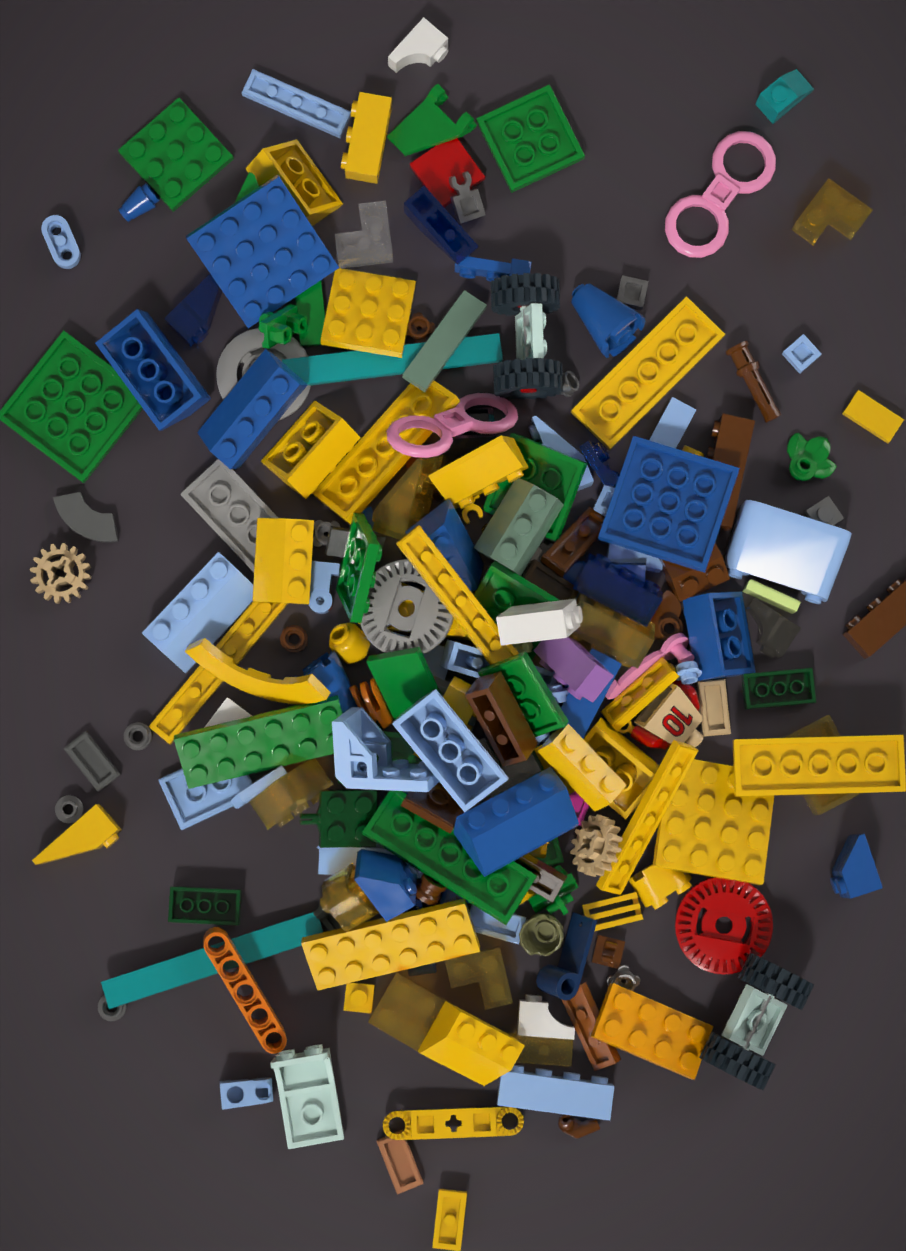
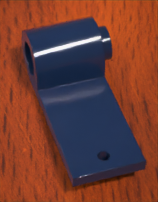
(565, 978)

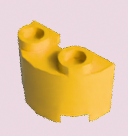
(656, 883)

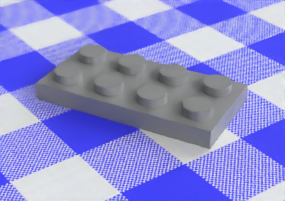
(228, 508)

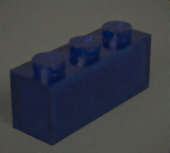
(618, 589)

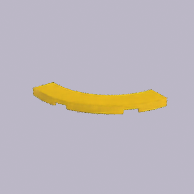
(290, 690)

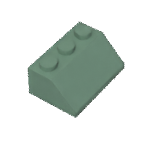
(519, 525)

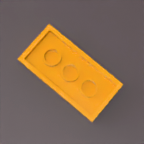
(651, 1031)

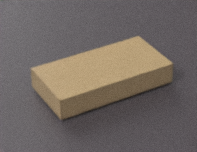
(713, 707)

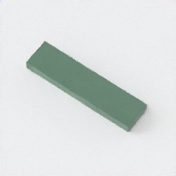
(444, 341)

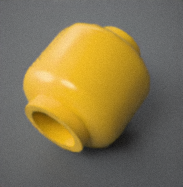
(349, 642)

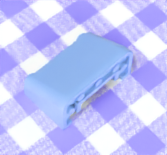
(786, 549)

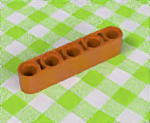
(248, 1003)

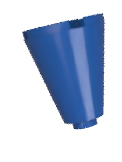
(606, 319)
(332, 675)

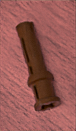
(749, 371)

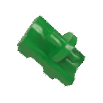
(281, 326)
(563, 898)

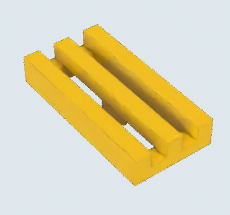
(635, 906)

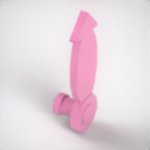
(672, 648)

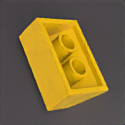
(300, 177)
(311, 449)
(480, 471)
(283, 560)
(626, 761)
(470, 1045)

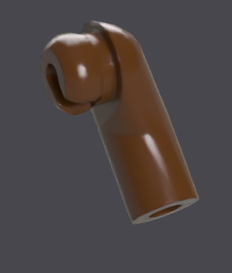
(577, 1128)

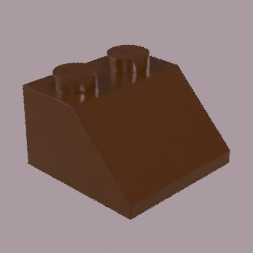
(688, 582)

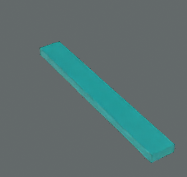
(365, 365)
(197, 964)

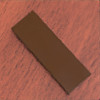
(574, 542)

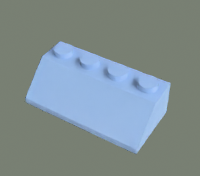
(201, 610)
(450, 750)

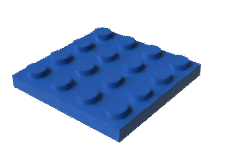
(262, 251)
(669, 504)

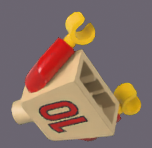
(669, 718)

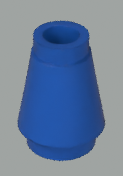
(139, 202)

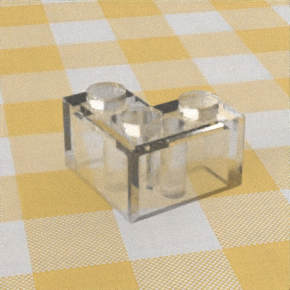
(371, 244)

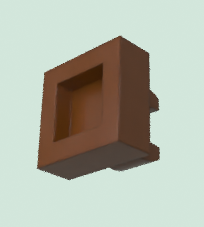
(608, 951)

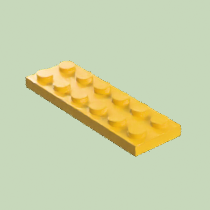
(647, 373)
(373, 459)
(819, 765)
(391, 946)

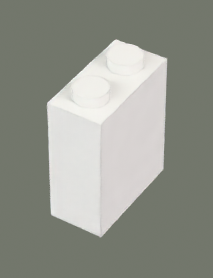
(539, 621)

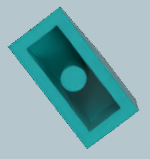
(783, 95)

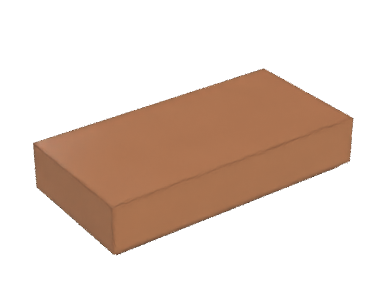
(400, 1163)

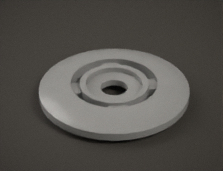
(246, 350)
(427, 624)

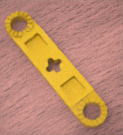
(474, 1123)

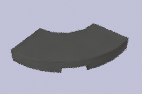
(84, 520)

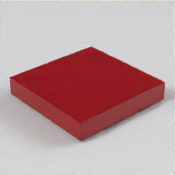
(443, 162)

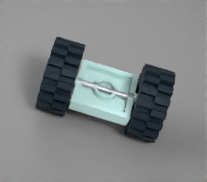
(529, 299)
(755, 1021)

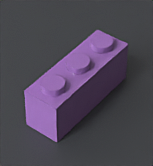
(574, 667)

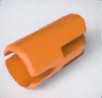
(376, 708)

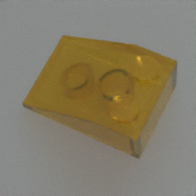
(407, 500)

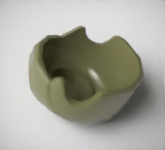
(541, 934)

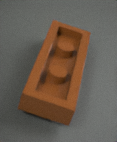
(583, 1015)

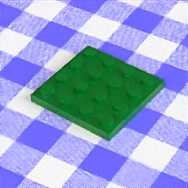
(72, 407)

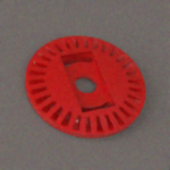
(723, 898)

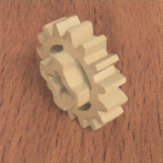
(54, 583)
(596, 845)

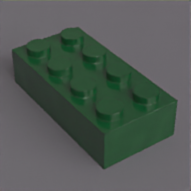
(778, 688)
(204, 905)

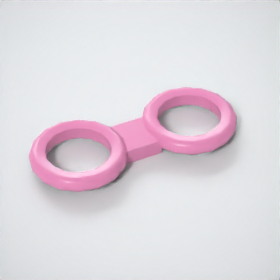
(720, 194)
(450, 424)

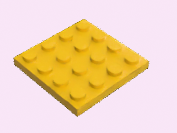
(712, 829)

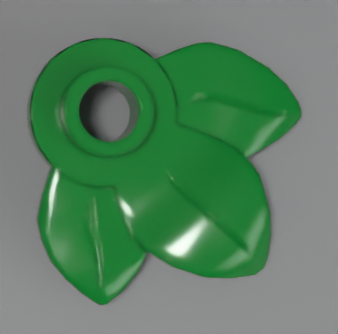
(812, 455)

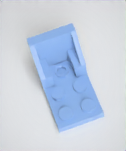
(356, 747)

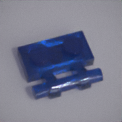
(597, 458)

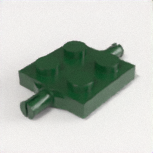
(343, 817)

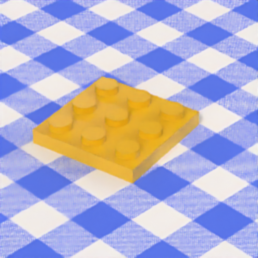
(368, 312)

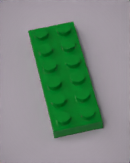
(257, 742)
(446, 860)

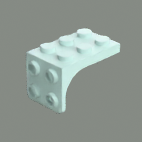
(308, 1096)

